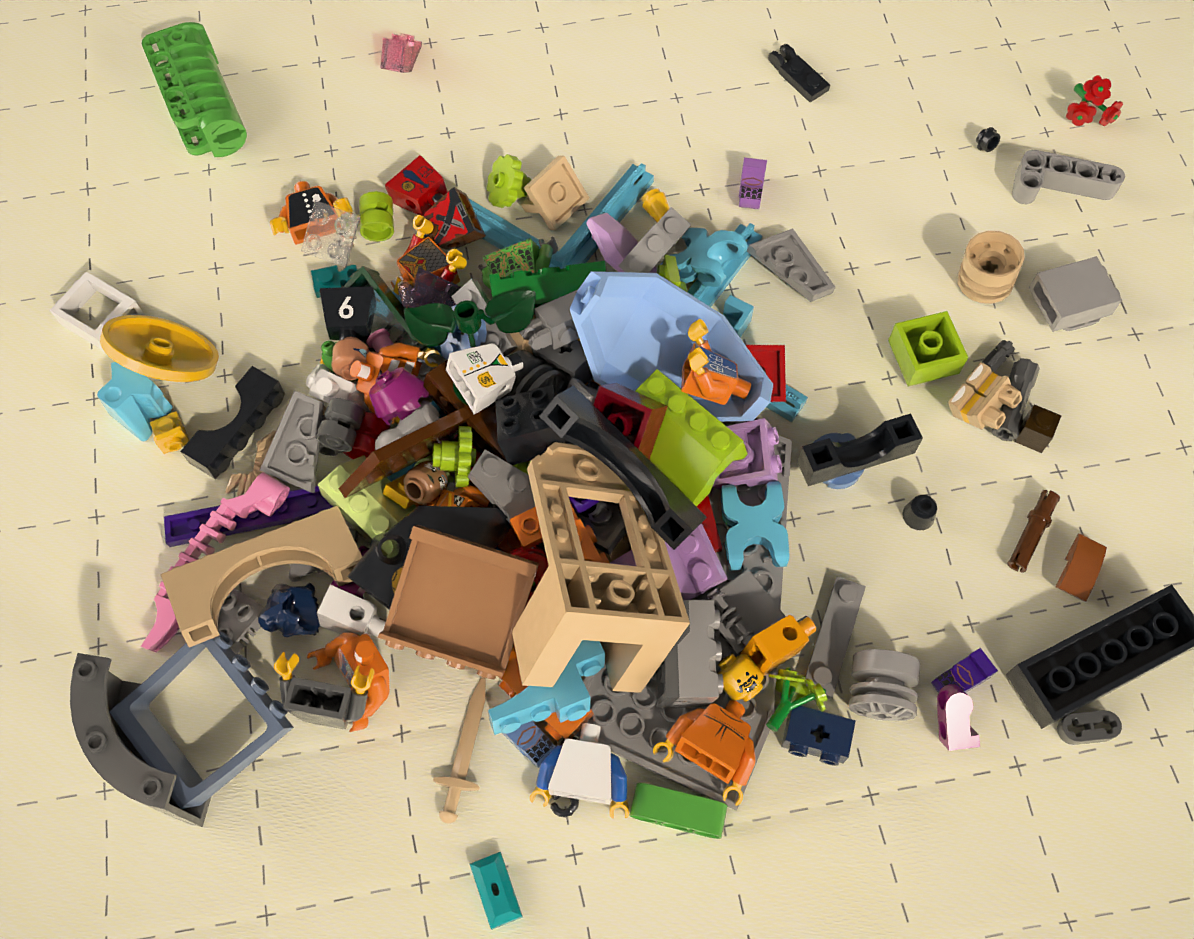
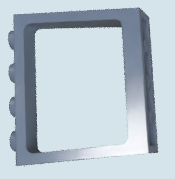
(161, 751)

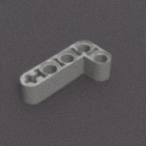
(1064, 175)

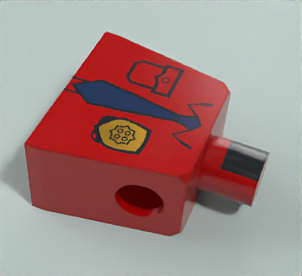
(416, 187)

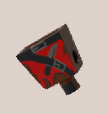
(453, 221)

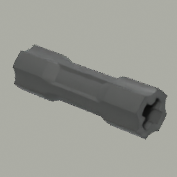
(1023, 379)

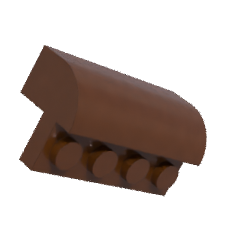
(482, 424)

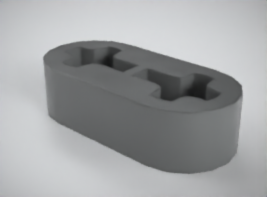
(1088, 720)

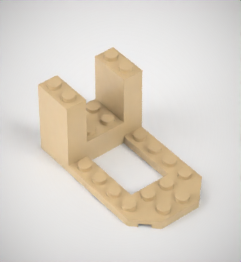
(625, 607)

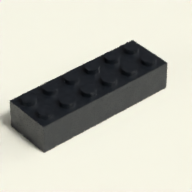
(1104, 656)

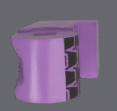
(752, 182)

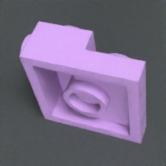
(761, 462)

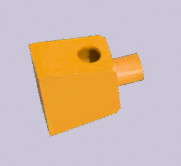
(779, 642)

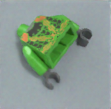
(518, 257)

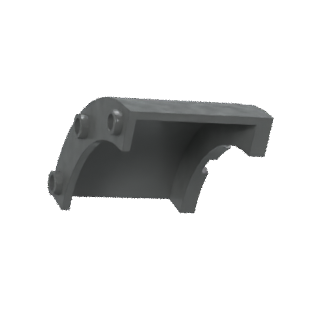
(109, 750)

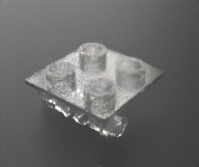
(330, 234)

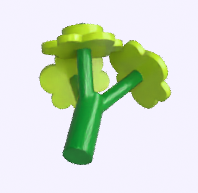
(794, 689)

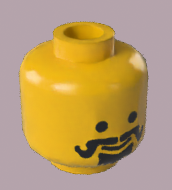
(740, 677)

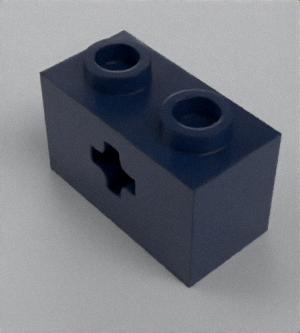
(833, 729)

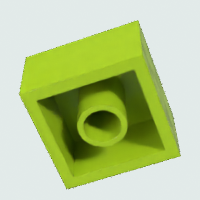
(927, 348)

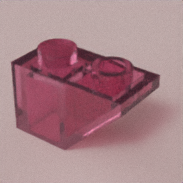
(400, 52)

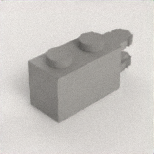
(552, 324)

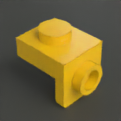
(396, 492)

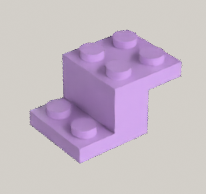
(693, 564)

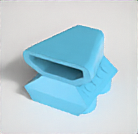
(133, 401)

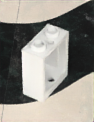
(79, 294)

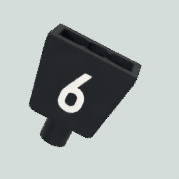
(348, 311)

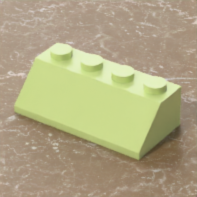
(366, 510)

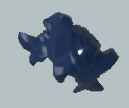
(291, 611)

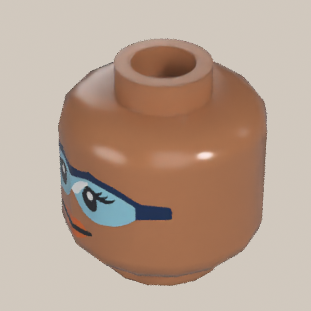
(345, 353)

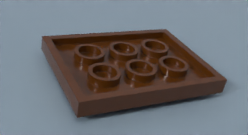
(403, 452)

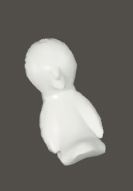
(419, 418)

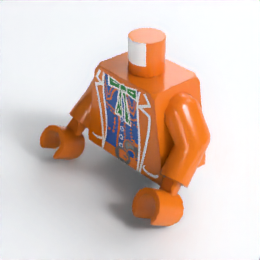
(349, 652)

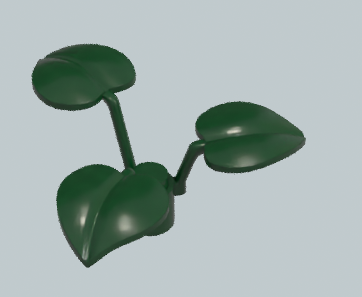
(434, 321)

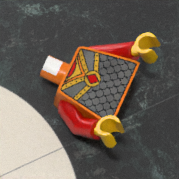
(427, 255)

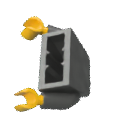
(320, 701)

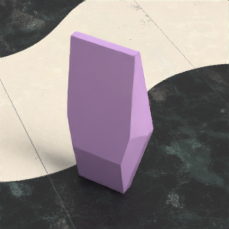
(612, 239)

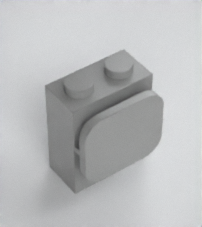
(1075, 294)

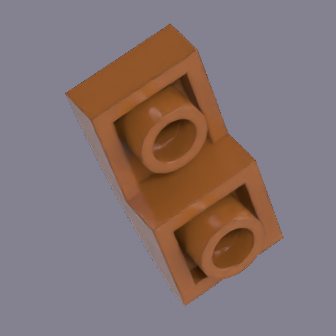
(1083, 567)

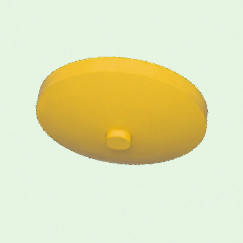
(159, 348)

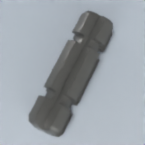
(998, 357)

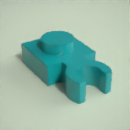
(331, 277)

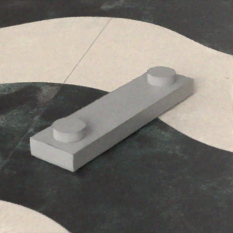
(835, 634)

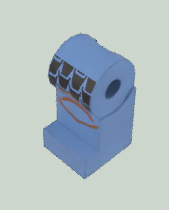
(531, 742)

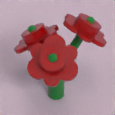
(1095, 92)

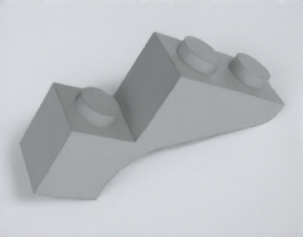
(655, 243)

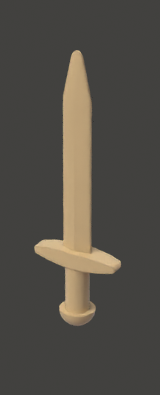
(457, 781)

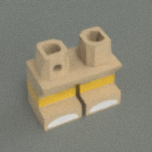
(982, 397)

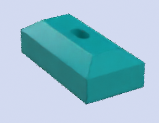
(500, 908)

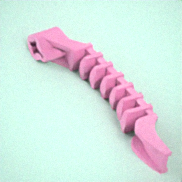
(263, 495)

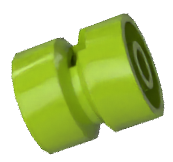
(376, 216)

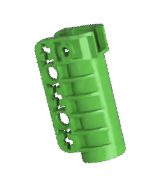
(196, 88)

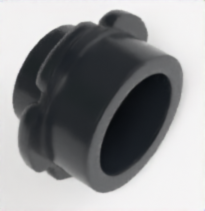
(988, 139)

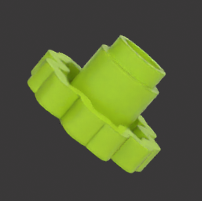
(506, 181)
(456, 456)

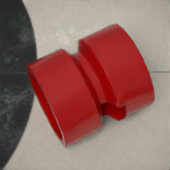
(367, 436)

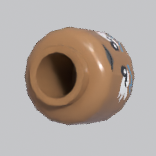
(424, 482)

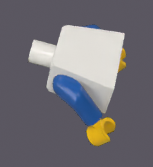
(583, 772)

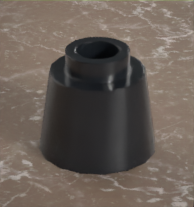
(920, 512)

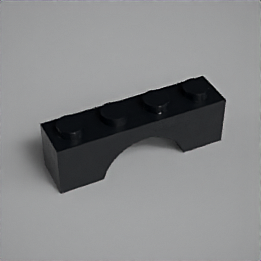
(887, 442)
(214, 449)

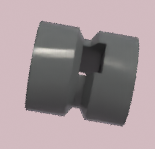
(341, 424)

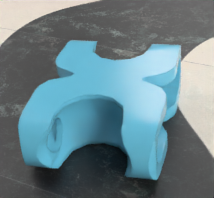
(706, 253)
(754, 525)

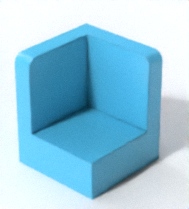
(738, 314)

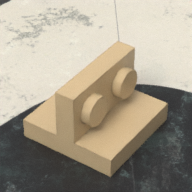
(555, 193)

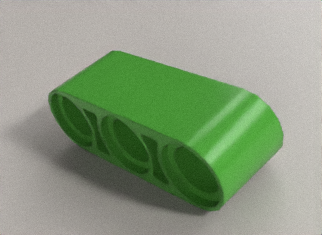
(678, 810)

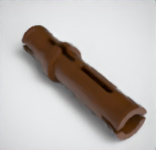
(1038, 521)

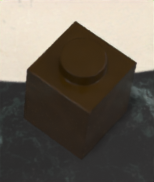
(1038, 428)

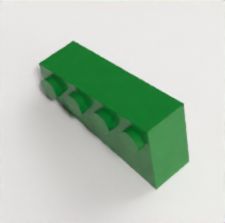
(547, 283)

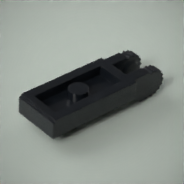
(798, 73)

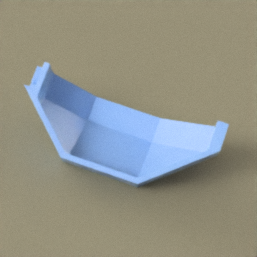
(642, 324)

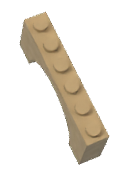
(204, 584)

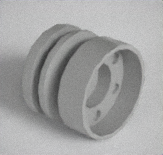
(884, 685)

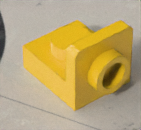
(169, 433)

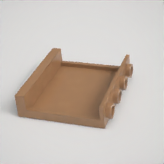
(458, 602)

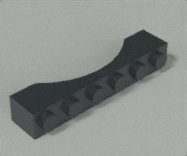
(584, 425)

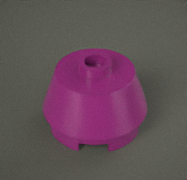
(396, 394)

